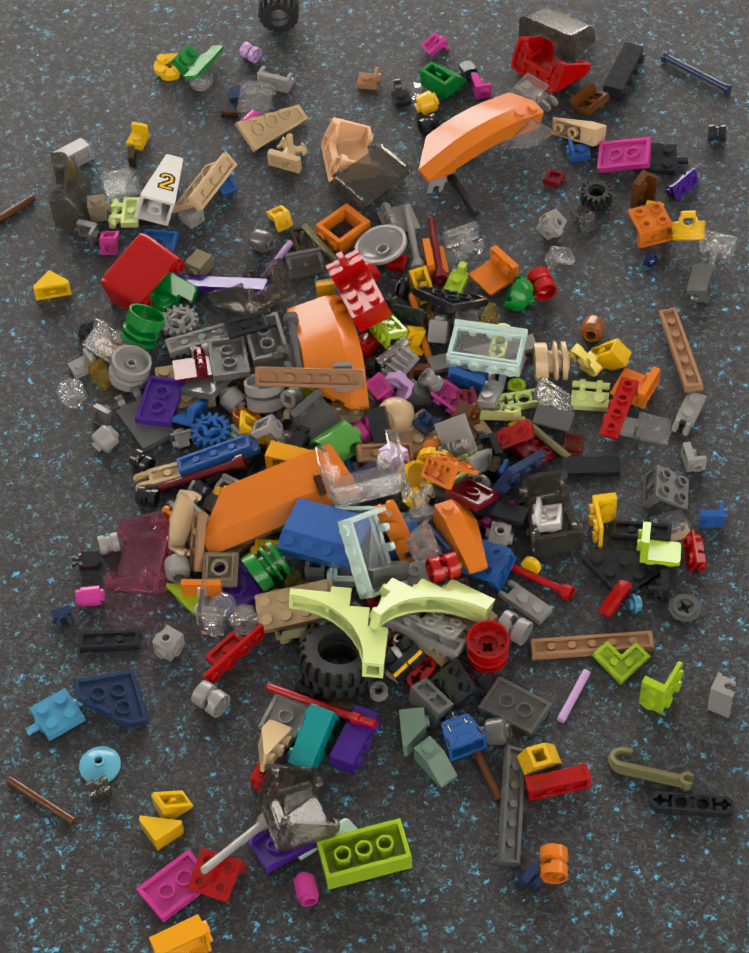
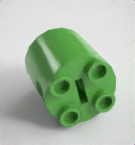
(341, 437)

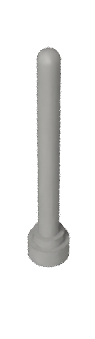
(417, 261)
(218, 858)

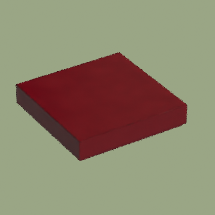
(472, 494)

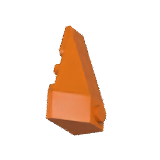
(462, 534)

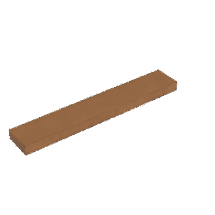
(680, 350)
(310, 377)
(587, 644)

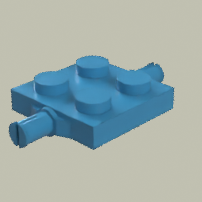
(56, 715)

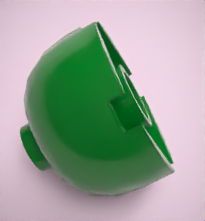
(519, 294)

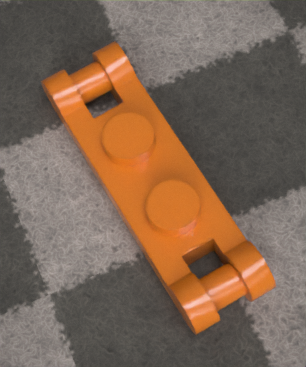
(398, 529)

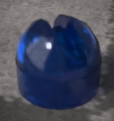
(650, 260)

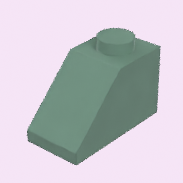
(413, 727)
(434, 762)

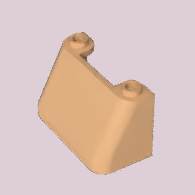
(344, 144)

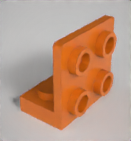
(651, 223)
(495, 273)
(646, 386)
(444, 470)

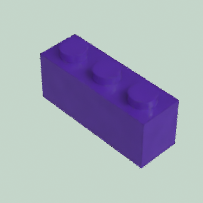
(353, 742)

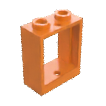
(350, 215)

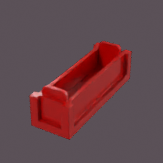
(557, 782)

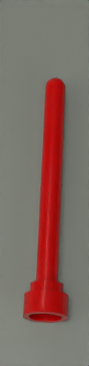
(565, 591)

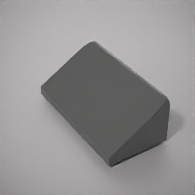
(384, 573)

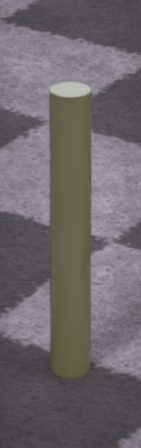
(319, 242)
(550, 442)

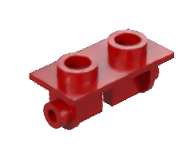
(692, 545)

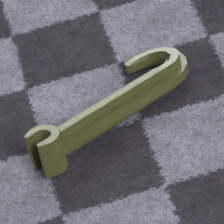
(683, 780)

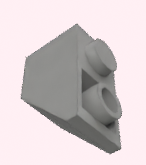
(439, 329)

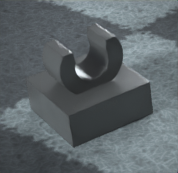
(101, 414)

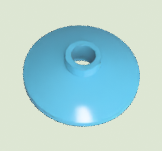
(109, 766)

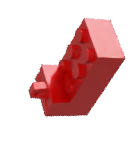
(358, 290)

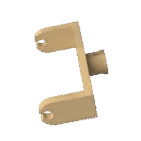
(181, 521)

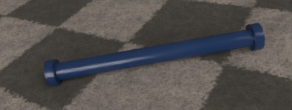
(725, 87)

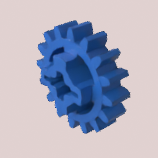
(212, 430)

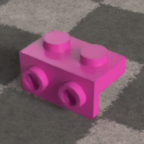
(447, 396)

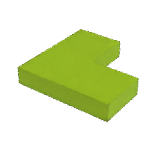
(619, 665)

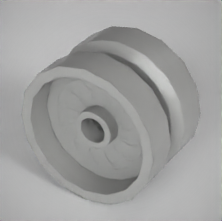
(129, 367)
(262, 398)

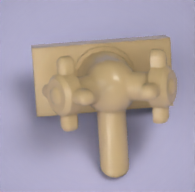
(287, 159)

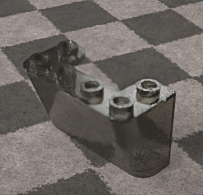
(569, 32)

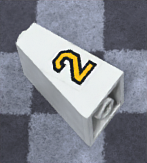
(160, 192)

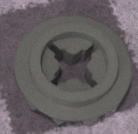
(687, 601)

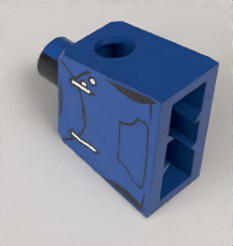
(461, 735)

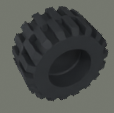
(278, 20)

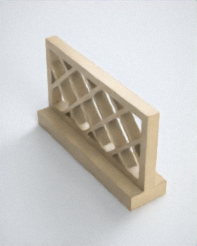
(206, 184)

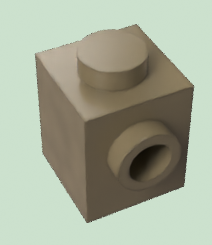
(98, 207)
(199, 263)

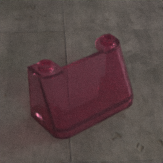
(143, 555)

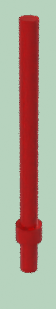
(354, 717)

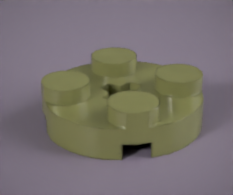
(290, 633)

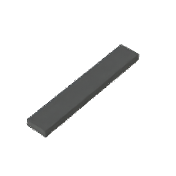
(511, 809)

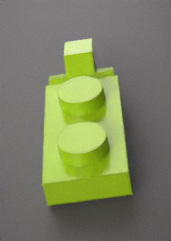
(458, 278)

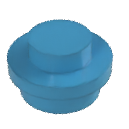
(633, 603)

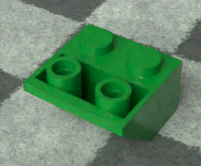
(440, 79)

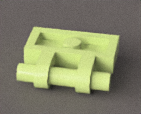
(128, 210)
(587, 399)

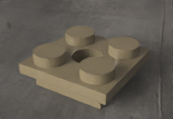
(230, 560)

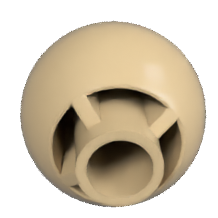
(399, 413)

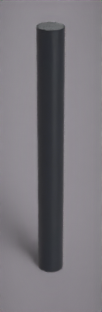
(463, 194)

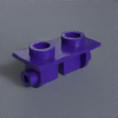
(683, 184)

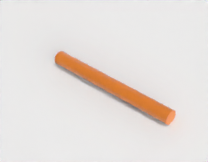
(425, 345)

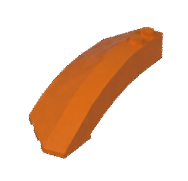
(474, 133)
(328, 337)
(265, 500)

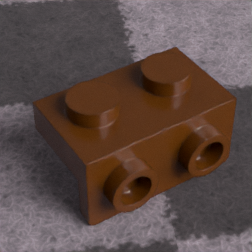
(588, 100)

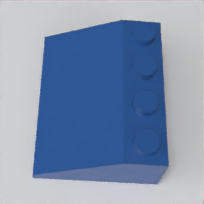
(314, 535)

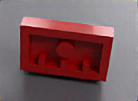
(220, 880)

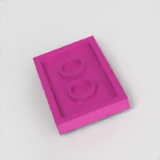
(624, 154)
(167, 889)

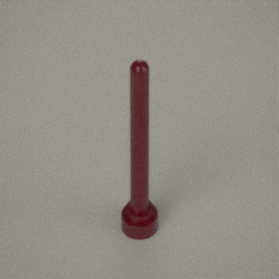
(440, 275)
(238, 462)

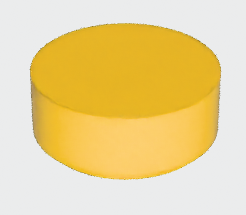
(531, 564)

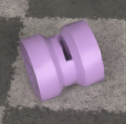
(250, 52)

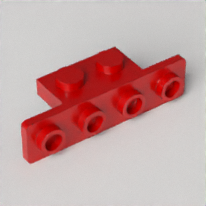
(618, 408)
(230, 650)

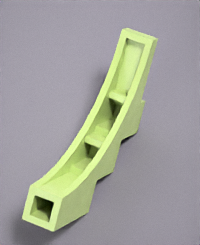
(452, 599)
(351, 619)

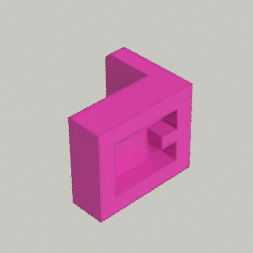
(434, 44)
(480, 89)
(109, 242)
(380, 388)

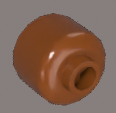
(592, 328)

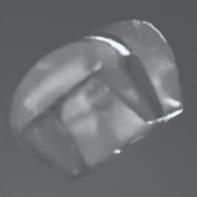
(415, 89)

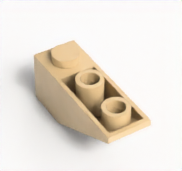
(579, 130)
(273, 741)

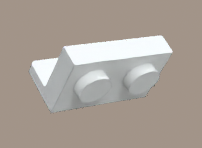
(547, 517)

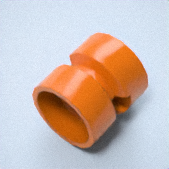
(554, 863)

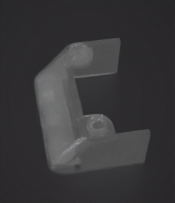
(533, 132)
(368, 484)

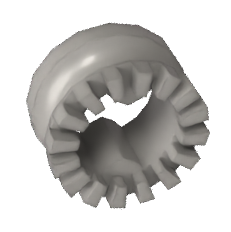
(378, 685)

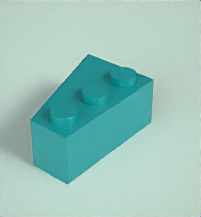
(313, 737)

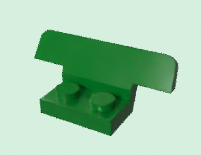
(192, 64)
(170, 291)

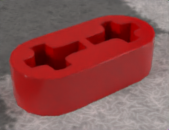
(428, 672)

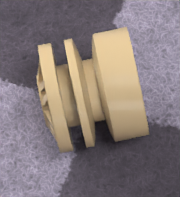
(550, 360)

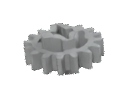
(180, 320)

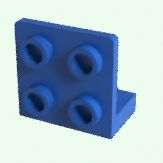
(467, 378)
(499, 561)

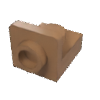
(369, 80)

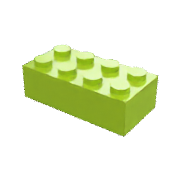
(364, 854)

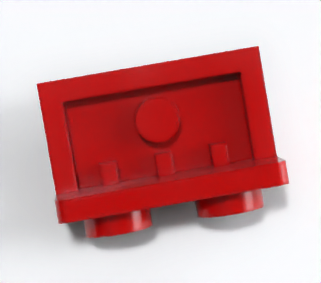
(515, 434)

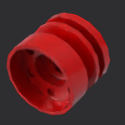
(492, 639)

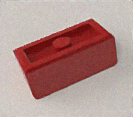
(615, 599)

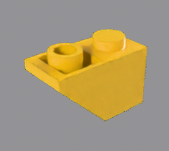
(538, 758)

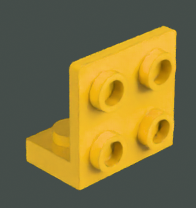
(601, 511)

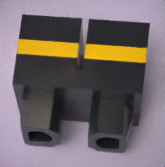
(401, 658)

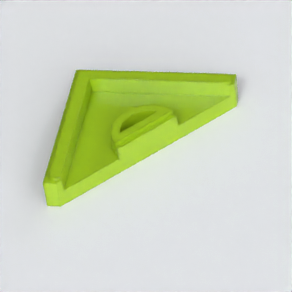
(187, 601)

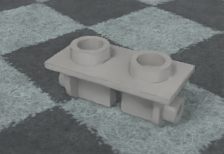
(181, 438)

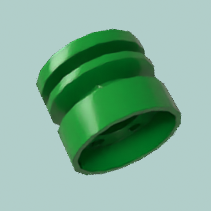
(142, 326)
(266, 566)

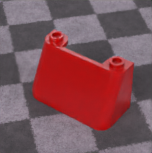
(536, 57)
(139, 272)

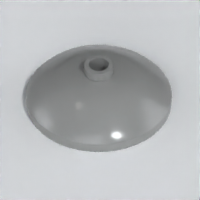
(382, 244)

